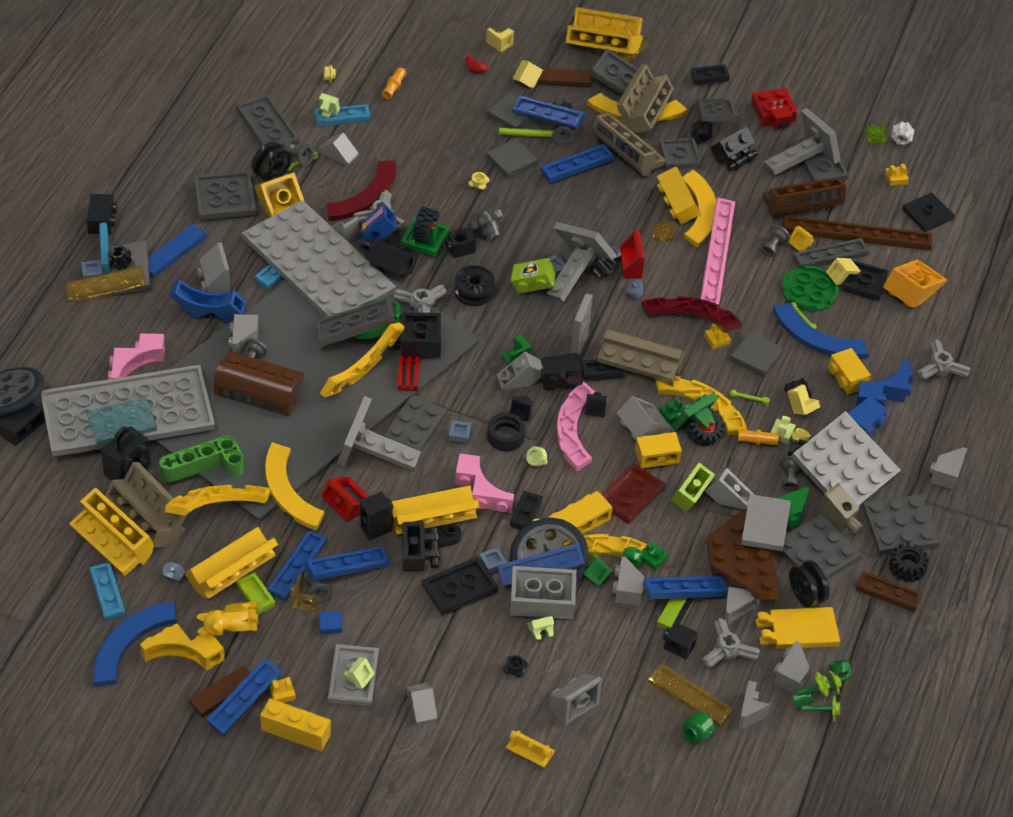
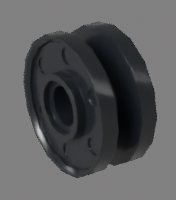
(271, 161)
(474, 285)
(809, 583)

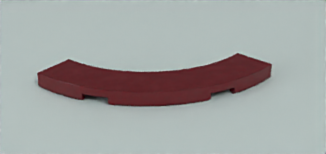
(361, 202)
(693, 306)

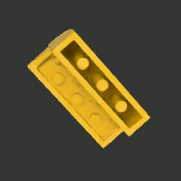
(605, 30)
(435, 508)
(112, 533)
(231, 563)

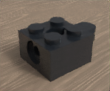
(390, 255)
(420, 326)
(122, 451)

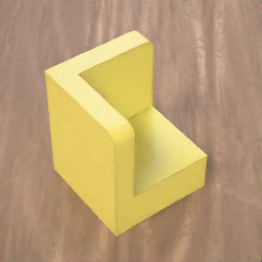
(499, 40)
(527, 73)
(841, 269)
(800, 401)

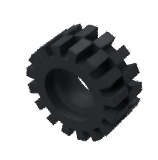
(911, 553)

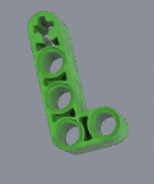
(203, 457)

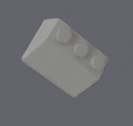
(543, 592)

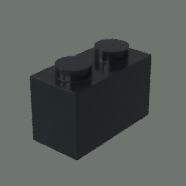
(101, 210)
(21, 423)
(376, 515)

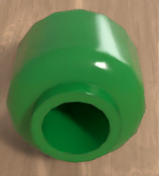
(698, 728)

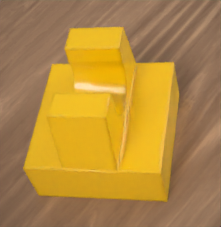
(897, 175)
(800, 239)
(716, 337)
(282, 690)

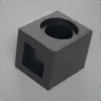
(461, 242)
(680, 640)

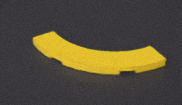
(604, 105)
(706, 204)
(365, 364)
(695, 389)
(283, 492)
(212, 494)
(608, 545)

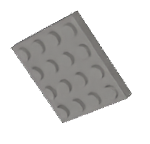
(847, 457)

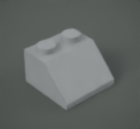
(214, 271)
(643, 418)
(575, 698)

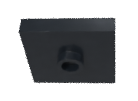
(928, 212)
(867, 282)

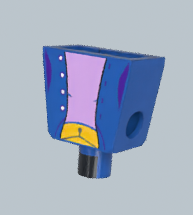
(379, 223)

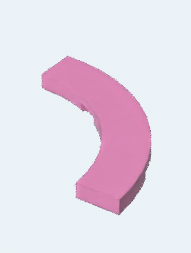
(567, 427)

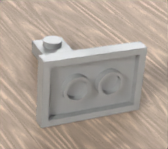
(818, 139)
(584, 246)
(376, 444)

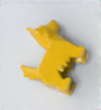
(234, 618)

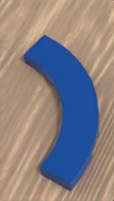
(813, 338)
(126, 634)

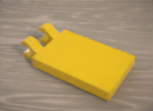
(805, 625)

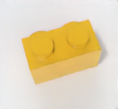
(848, 370)
(658, 450)

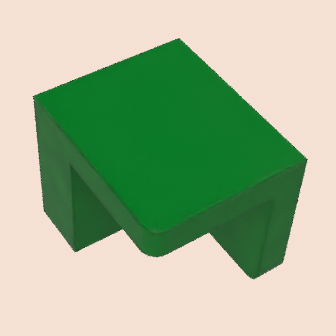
(520, 347)
(597, 569)

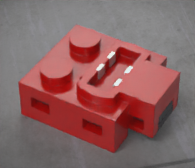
(774, 108)

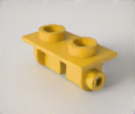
(529, 749)

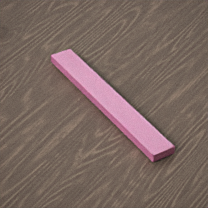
(717, 250)

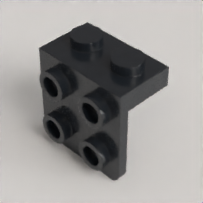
(561, 371)

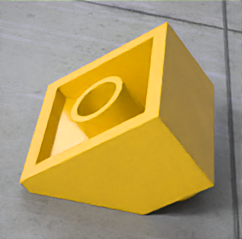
(279, 193)

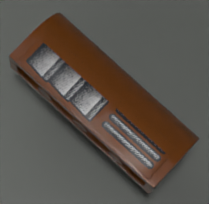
(805, 196)
(257, 383)

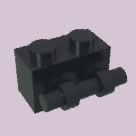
(733, 144)
(414, 549)

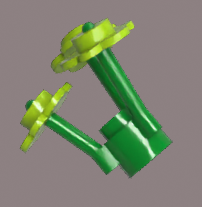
(804, 697)

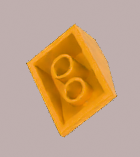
(913, 283)

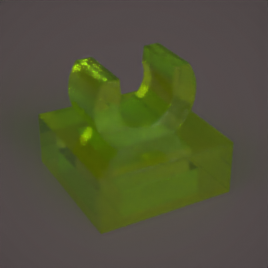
(876, 134)

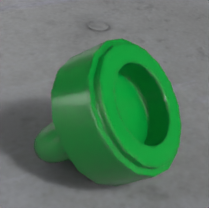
(633, 554)
(841, 666)

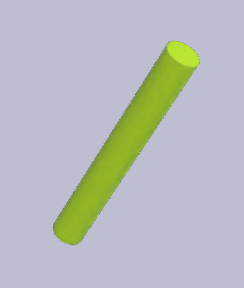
(525, 132)

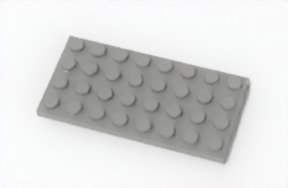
(317, 260)
(174, 397)

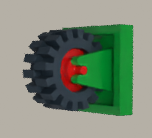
(426, 233)
(700, 420)

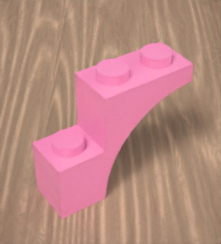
(147, 350)
(489, 497)

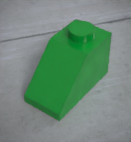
(798, 502)

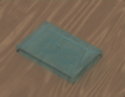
(109, 419)

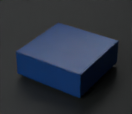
(330, 622)

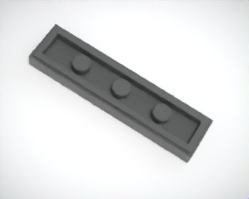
(827, 254)

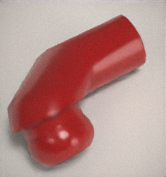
(475, 66)

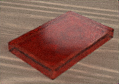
(632, 493)

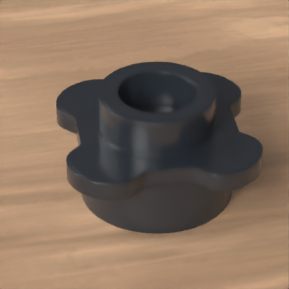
(518, 661)

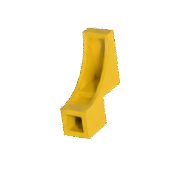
(174, 642)

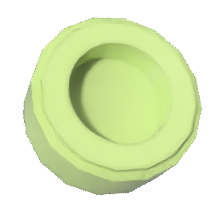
(536, 456)

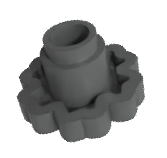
(487, 224)

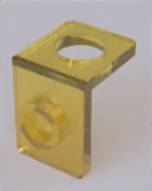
(663, 230)
(297, 597)

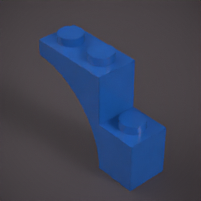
(201, 303)
(893, 388)

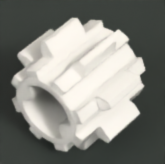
(902, 133)

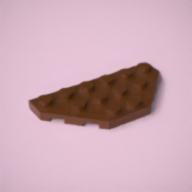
(742, 564)

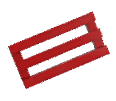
(408, 361)

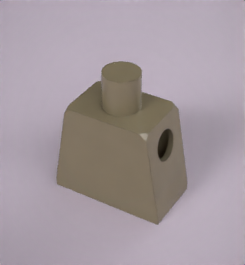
(839, 509)

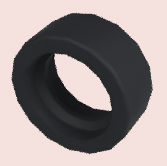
(508, 420)

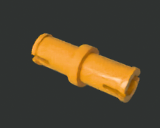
(393, 83)
(758, 437)

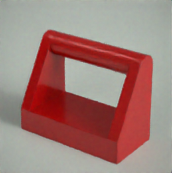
(632, 256)
(341, 500)

